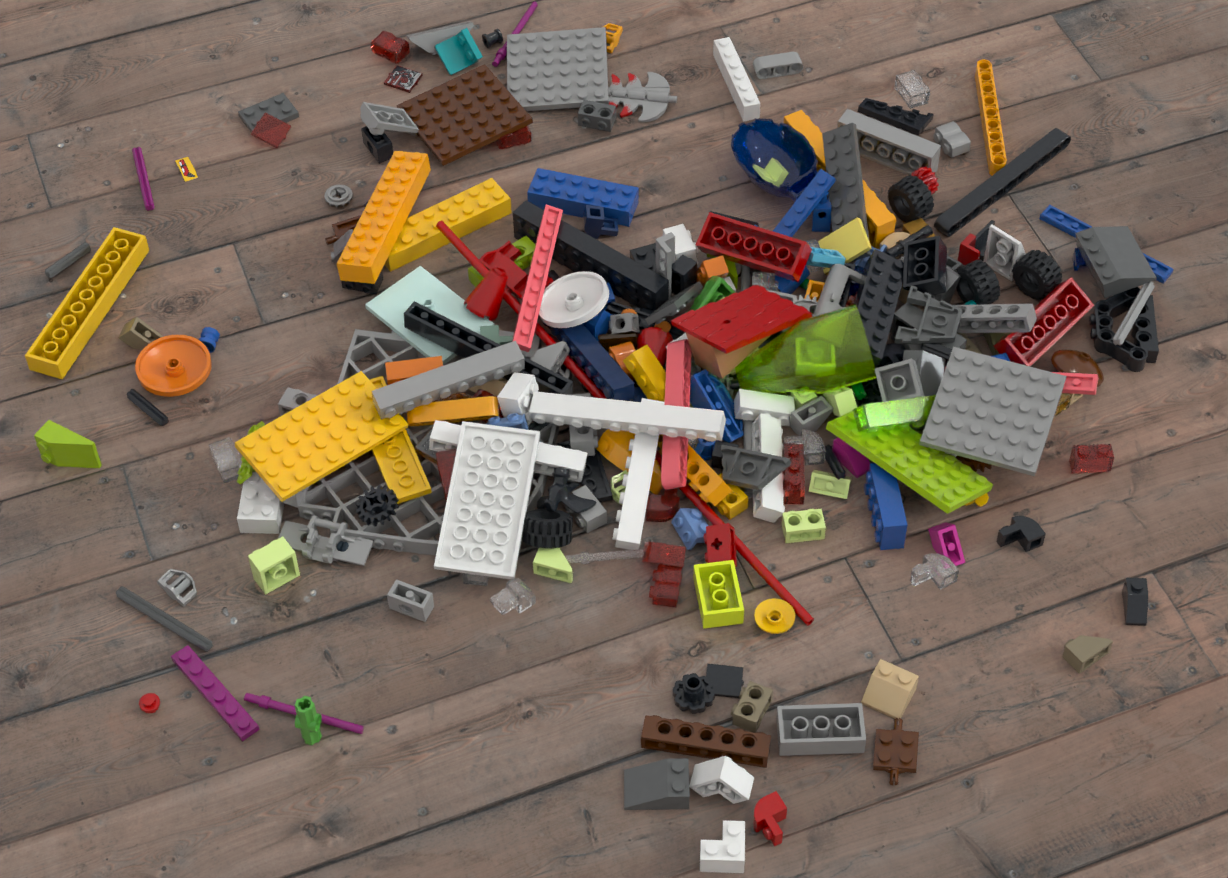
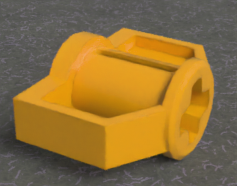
(613, 38)

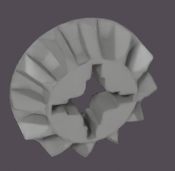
(343, 191)

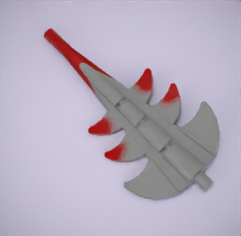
(652, 98)

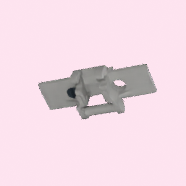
(323, 548)

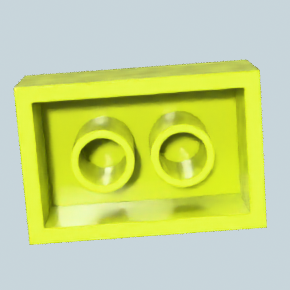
(718, 594)

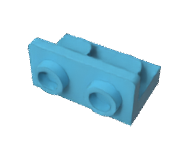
(825, 258)

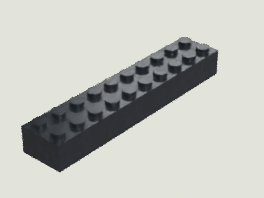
(582, 252)

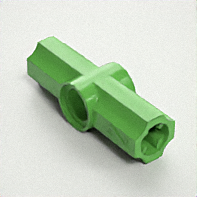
(308, 720)

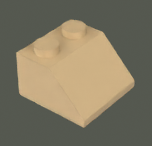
(890, 689)

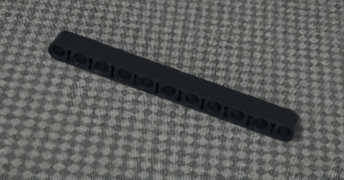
(1002, 182)

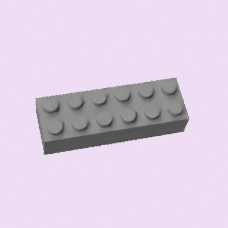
(892, 145)

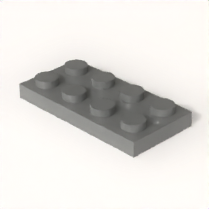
(674, 304)

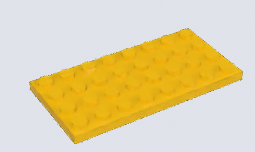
(318, 437)

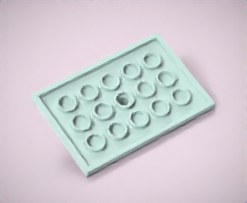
(431, 293)

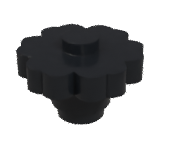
(693, 693)

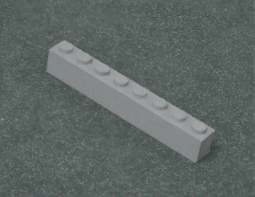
(448, 380)

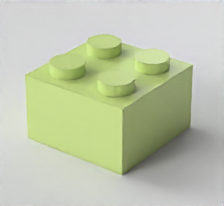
(274, 565)

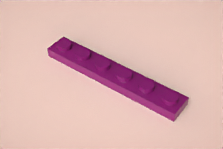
(215, 693)

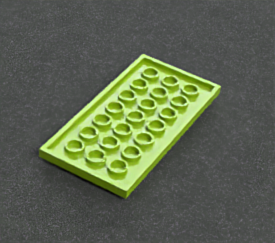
(925, 470)

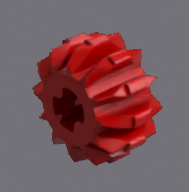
(928, 178)

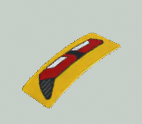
(186, 169)

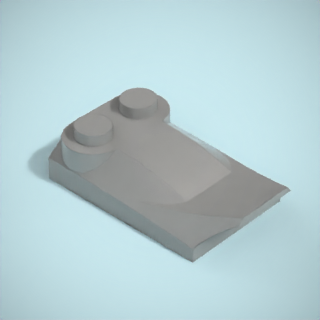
(385, 118)

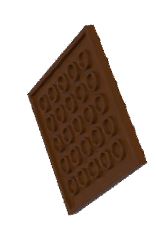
(465, 114)

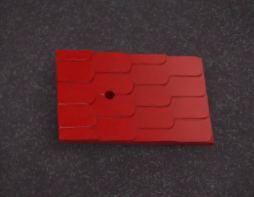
(735, 326)

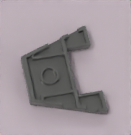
(937, 324)

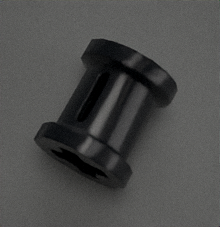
(492, 38)

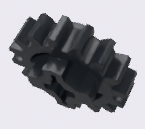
(379, 505)

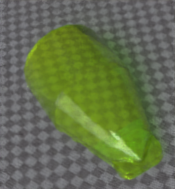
(811, 356)

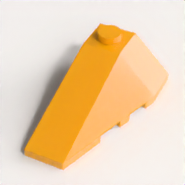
(615, 448)

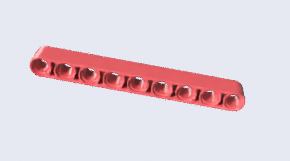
(676, 394)

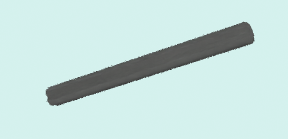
(164, 619)

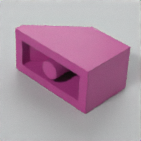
(851, 458)
(946, 542)

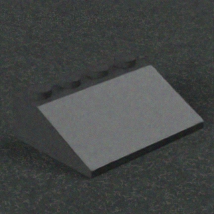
(1114, 259)

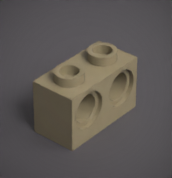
(755, 707)

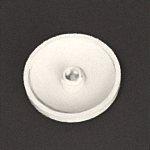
(573, 299)

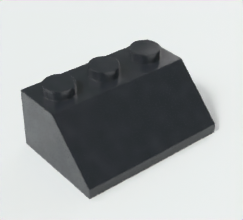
(925, 265)

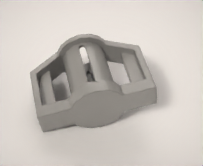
(178, 586)

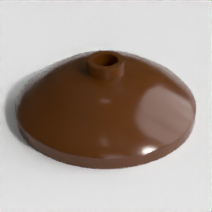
(1076, 362)

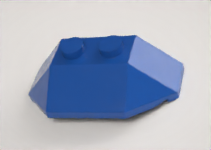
(710, 393)

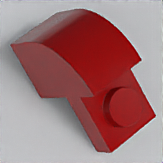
(767, 814)

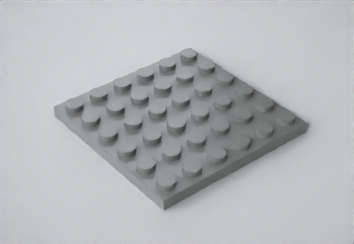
(558, 68)
(993, 411)

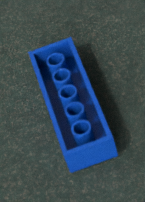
(574, 192)

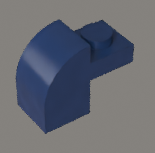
(596, 224)

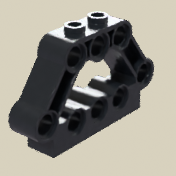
(1144, 330)

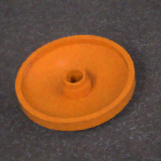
(173, 365)

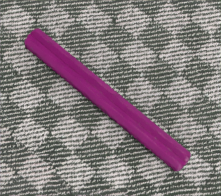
(143, 178)

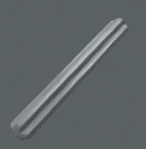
(1133, 313)

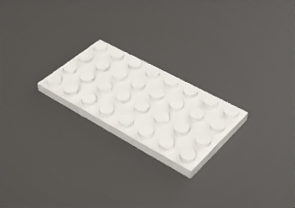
(487, 500)

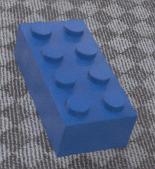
(886, 508)

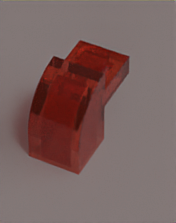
(662, 507)
(664, 554)

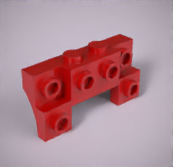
(504, 259)

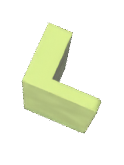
(773, 172)
(828, 484)

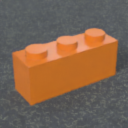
(405, 369)

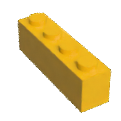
(647, 373)

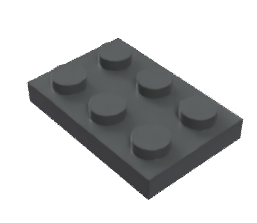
(277, 106)

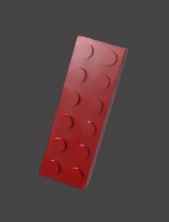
(754, 247)
(1054, 316)

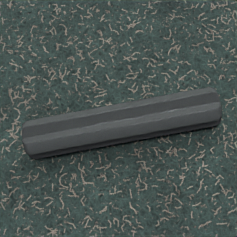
(67, 260)

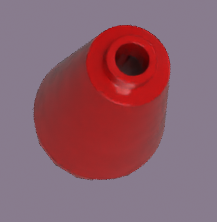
(488, 294)
(657, 342)

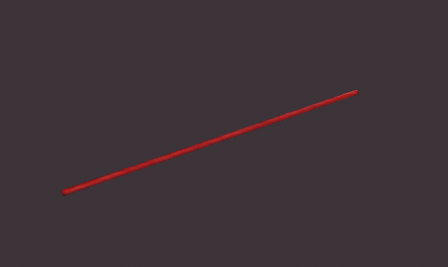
(756, 564)

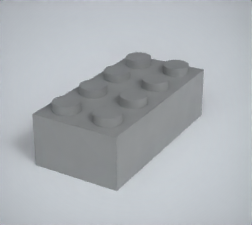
(820, 729)

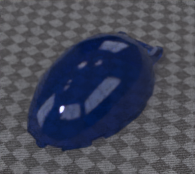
(765, 140)

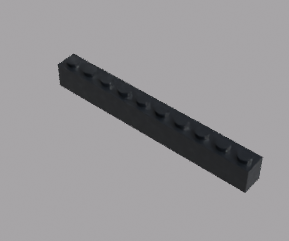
(469, 343)

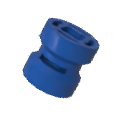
(209, 337)

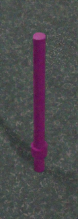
(502, 52)
(266, 702)

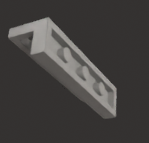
(665, 257)

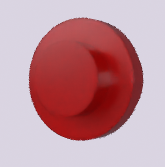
(149, 703)

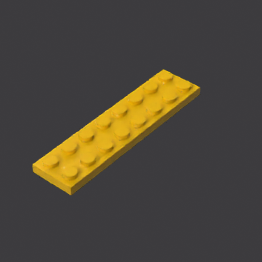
(400, 463)

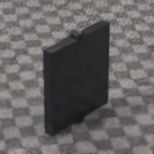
(725, 679)

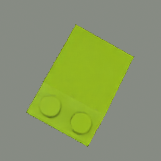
(66, 447)

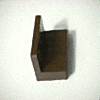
(610, 340)

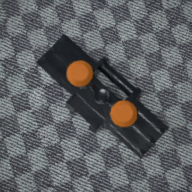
(616, 308)

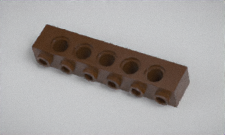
(714, 748)

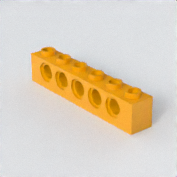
(702, 477)

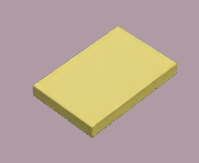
(848, 240)

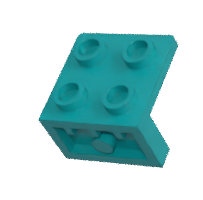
(458, 52)

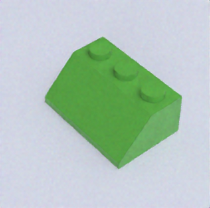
(712, 292)

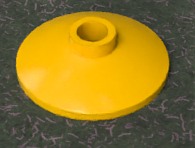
(774, 609)

